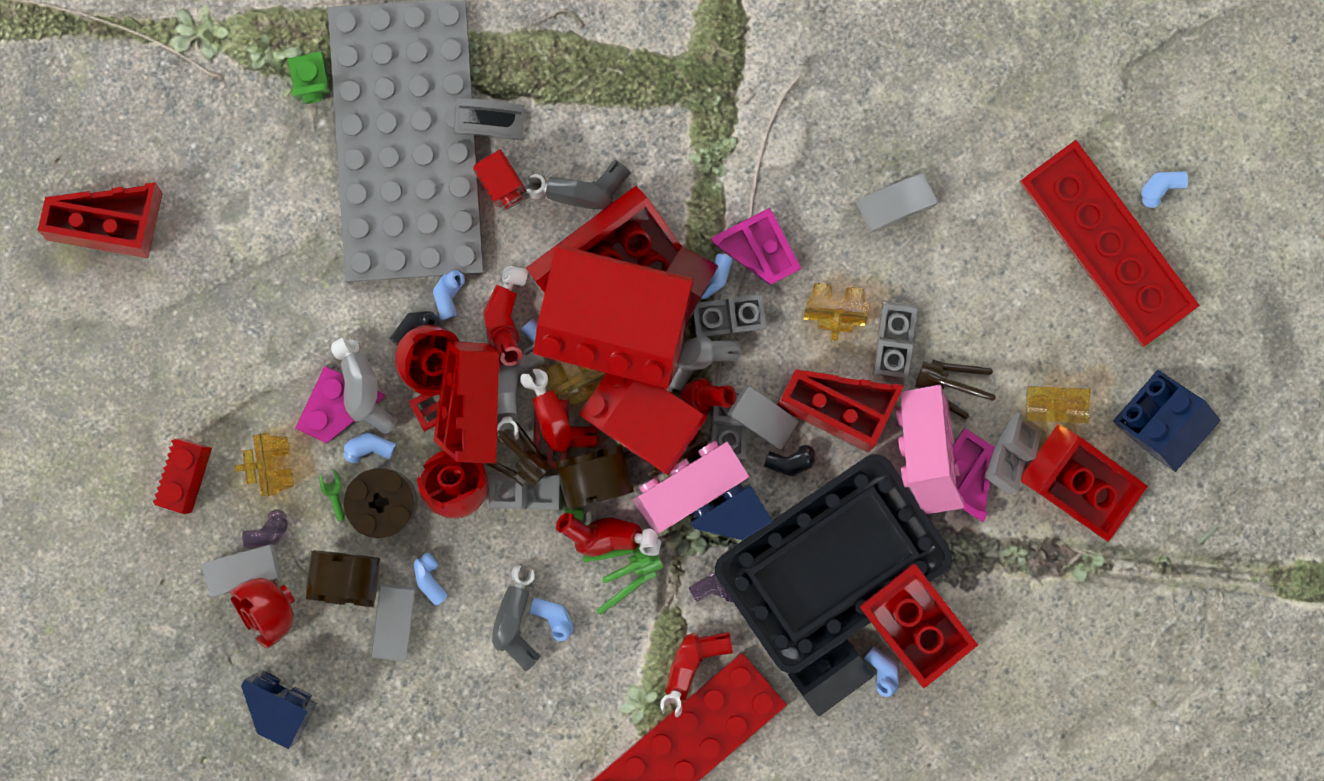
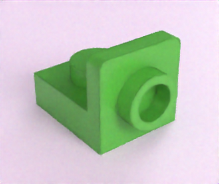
(309, 77)

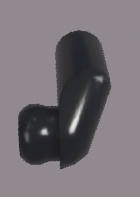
(412, 321)
(793, 464)

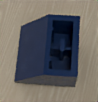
(1167, 420)
(734, 516)
(276, 710)

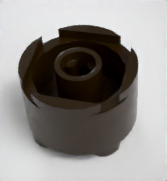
(594, 477)
(390, 485)
(342, 578)

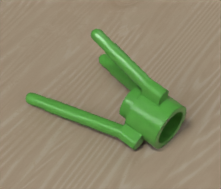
(639, 564)

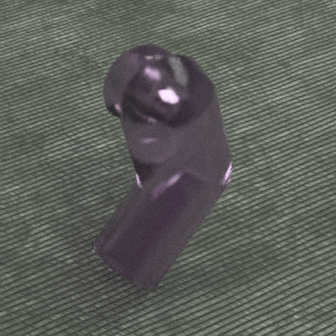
(269, 533)
(708, 586)

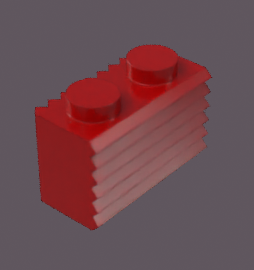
(500, 180)
(182, 475)

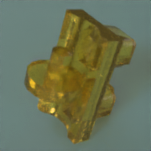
(836, 314)
(562, 384)
(1057, 404)
(265, 449)

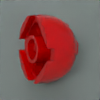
(422, 358)
(452, 486)
(264, 609)

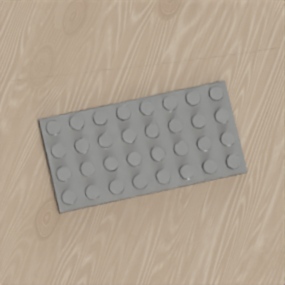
(400, 167)

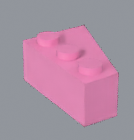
(928, 449)
(689, 486)

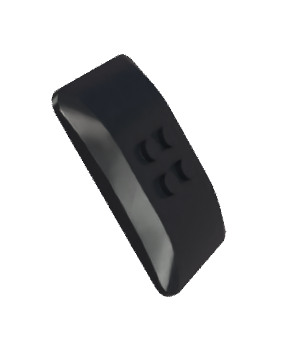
(825, 558)

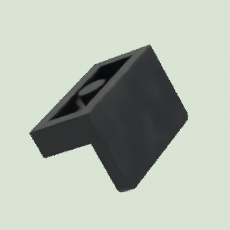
(831, 677)

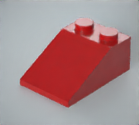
(643, 419)
(1083, 482)
(918, 626)

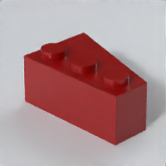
(104, 220)
(469, 403)
(840, 405)

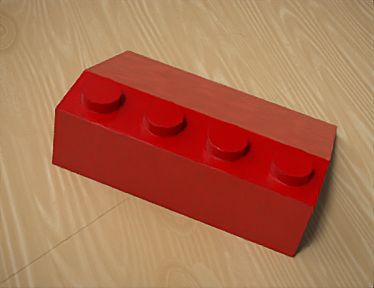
(624, 231)
(613, 316)

